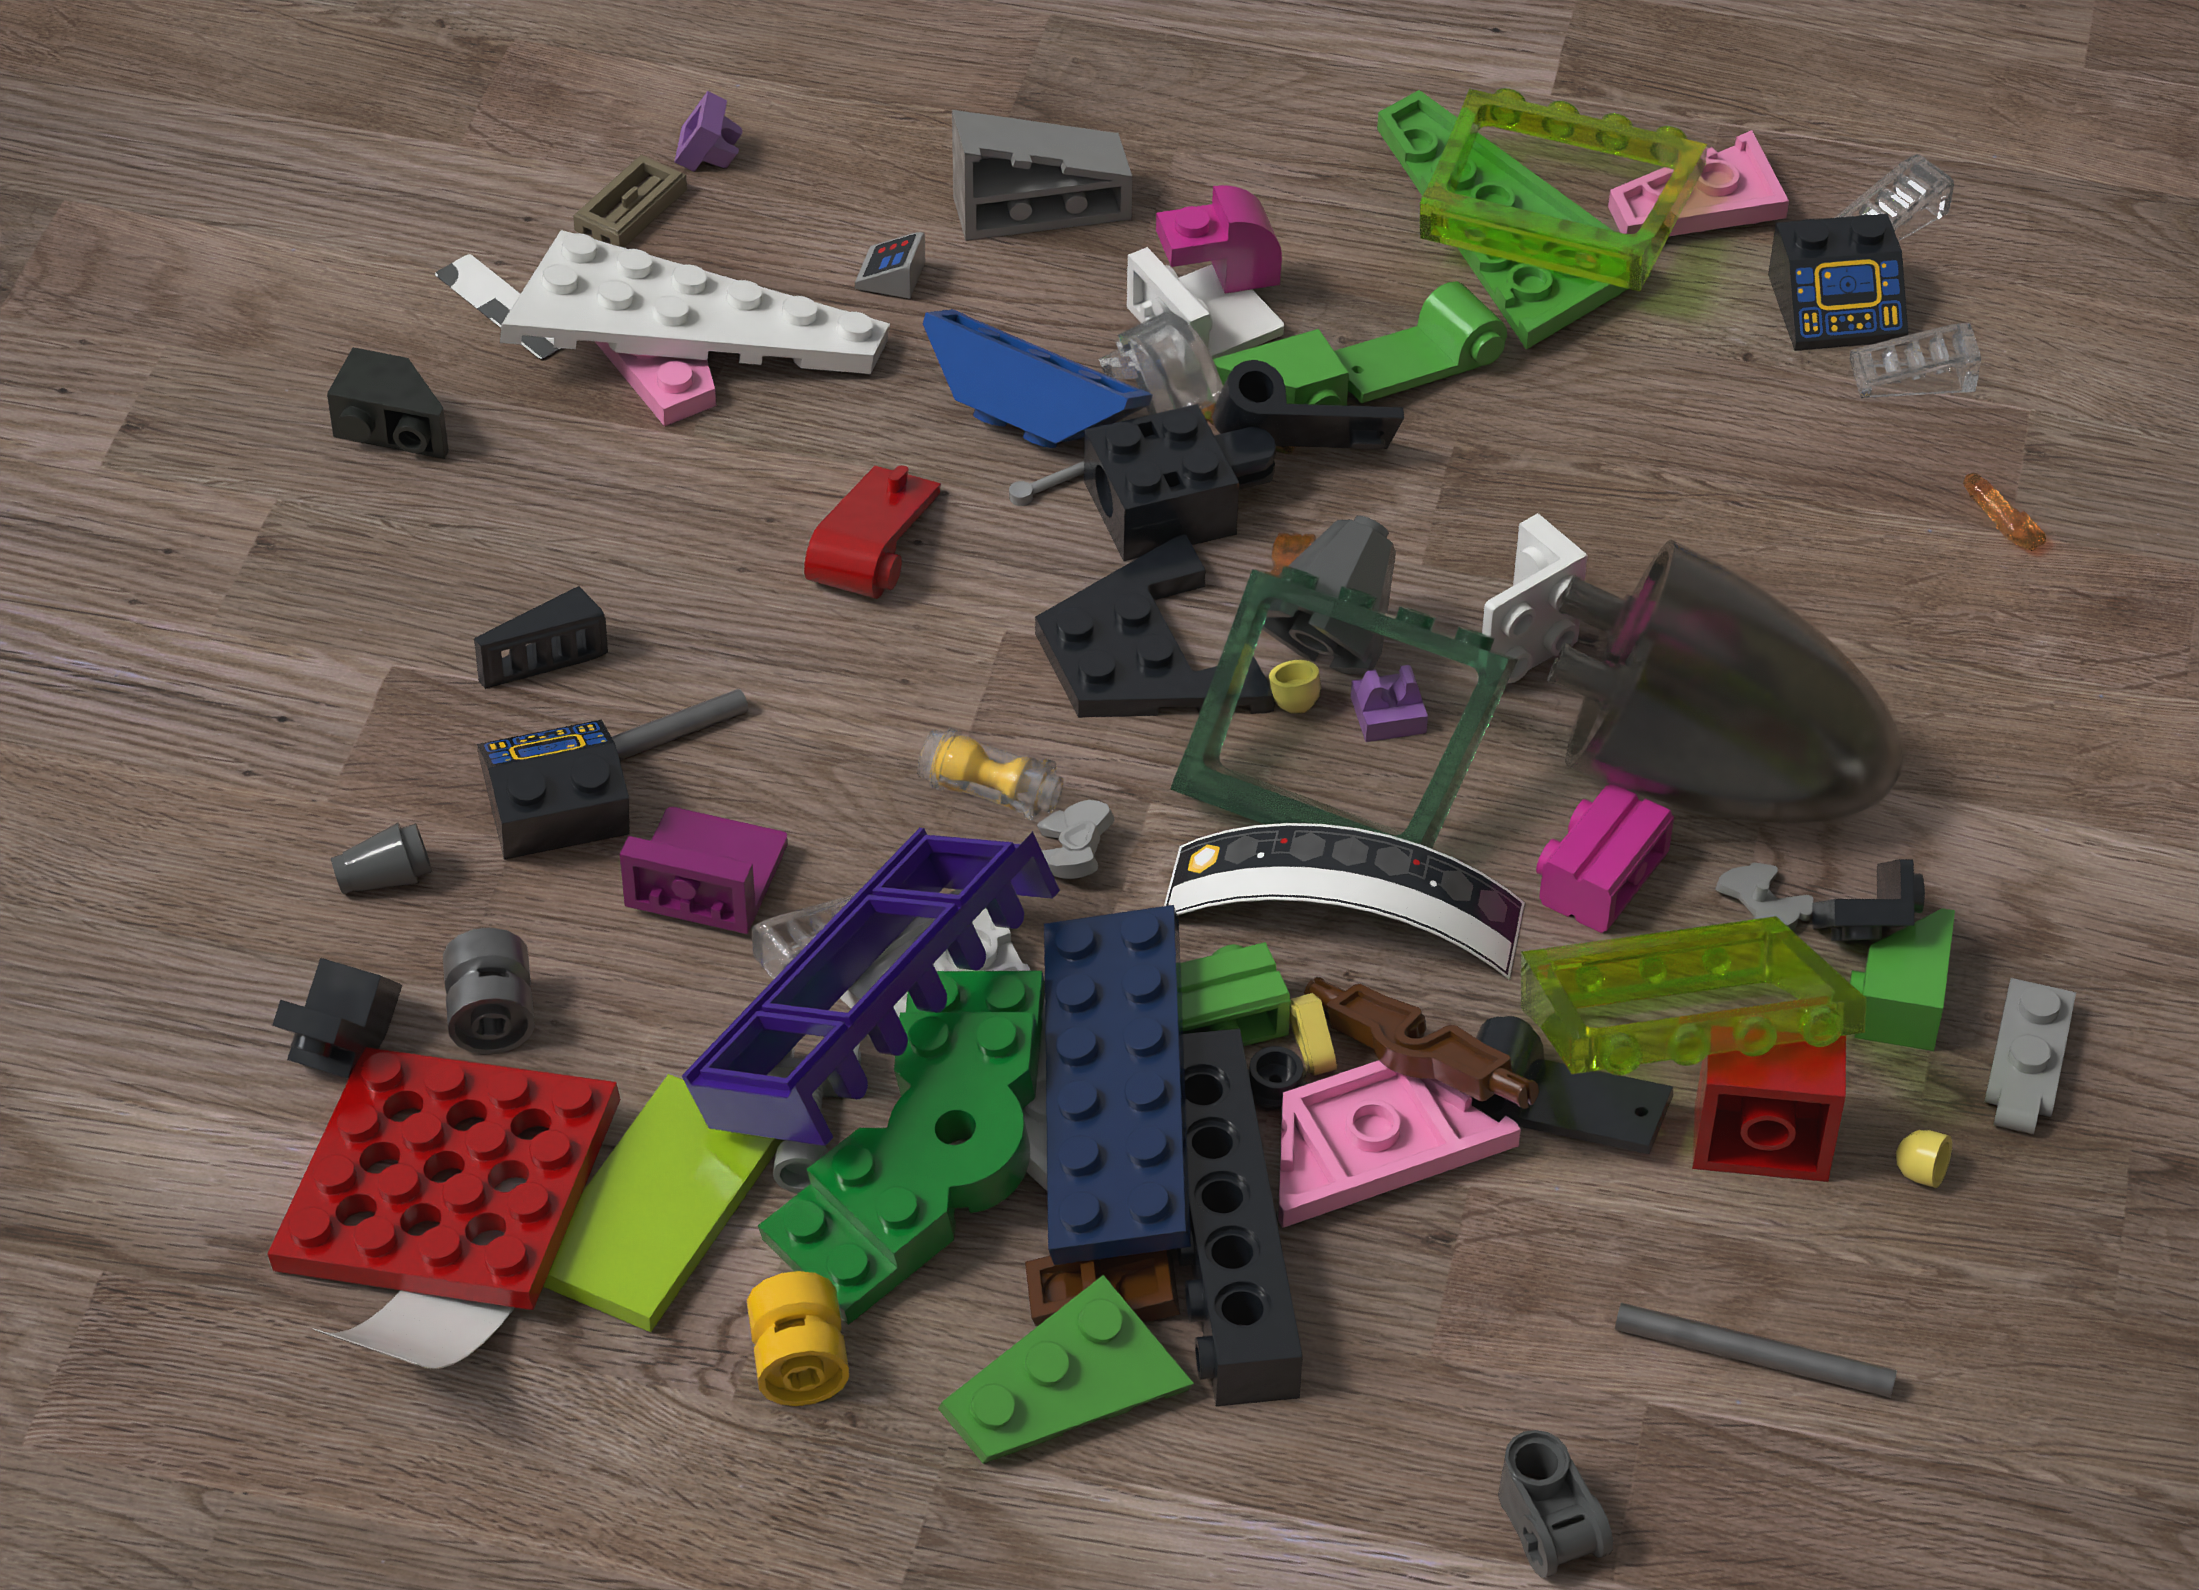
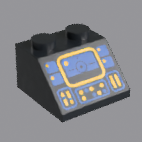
(1839, 281)
(555, 788)

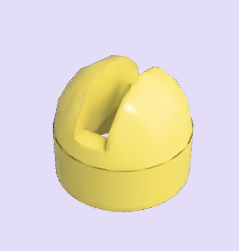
(1295, 685)
(1925, 1157)

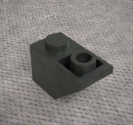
(386, 405)

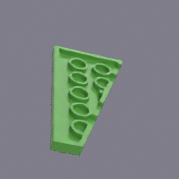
(1528, 296)

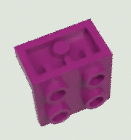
(702, 869)

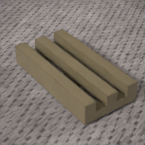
(638, 205)

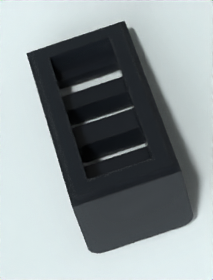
(560, 634)

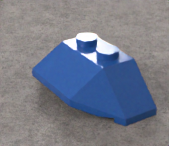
(1025, 383)

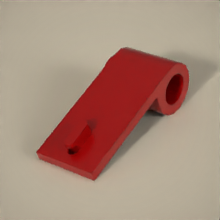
(859, 537)

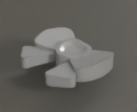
(1079, 835)

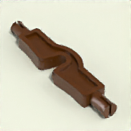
(1397, 1038)

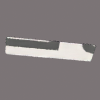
(490, 296)

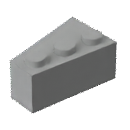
(1035, 176)

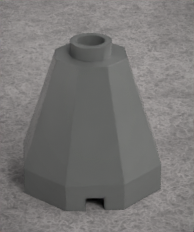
(1349, 556)

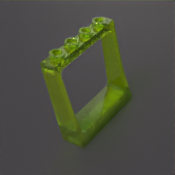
(1548, 240)
(1684, 962)

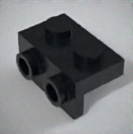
(1898, 898)

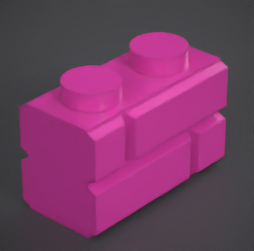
(1604, 856)

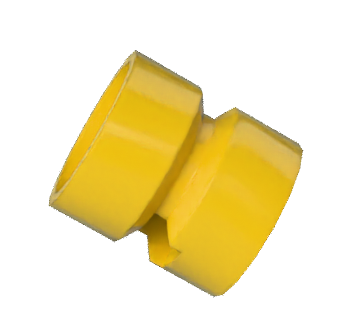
(797, 1338)

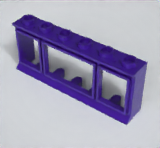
(731, 1075)

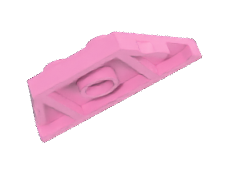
(1376, 1134)

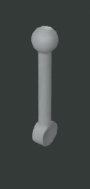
(1022, 492)

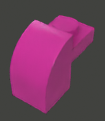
(1229, 234)

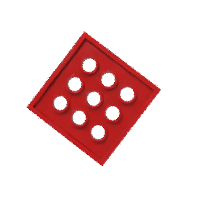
(443, 1258)

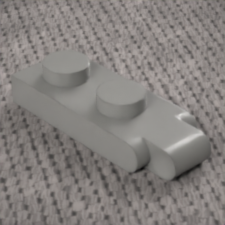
(2029, 1054)

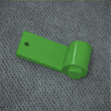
(1450, 338)

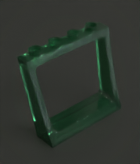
(1206, 778)

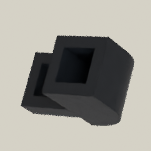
(340, 1017)

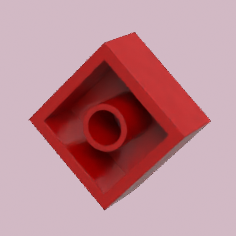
(1771, 1111)

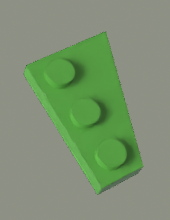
(1068, 1372)

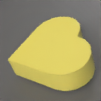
(1312, 1034)

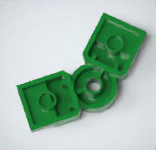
(891, 1193)

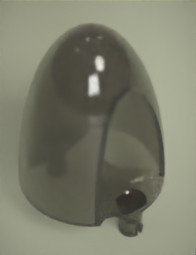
(1723, 700)

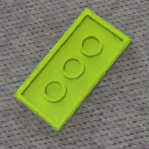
(655, 1208)

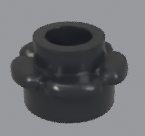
(1272, 1066)

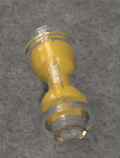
(969, 766)

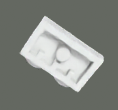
(1222, 320)
(1526, 614)

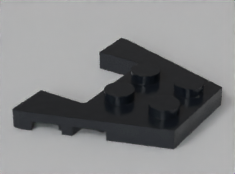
(1118, 649)

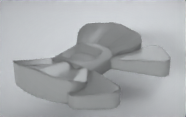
(1751, 887)

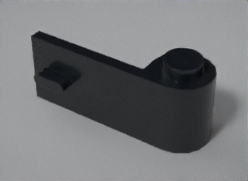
(1257, 397)
(1580, 1105)

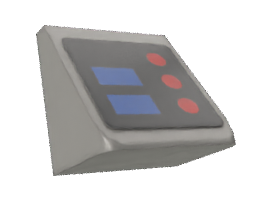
(893, 266)

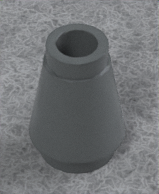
(383, 861)

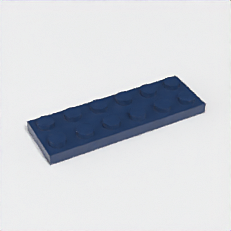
(1115, 1086)

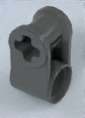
(1551, 1515)

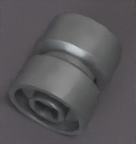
(488, 991)

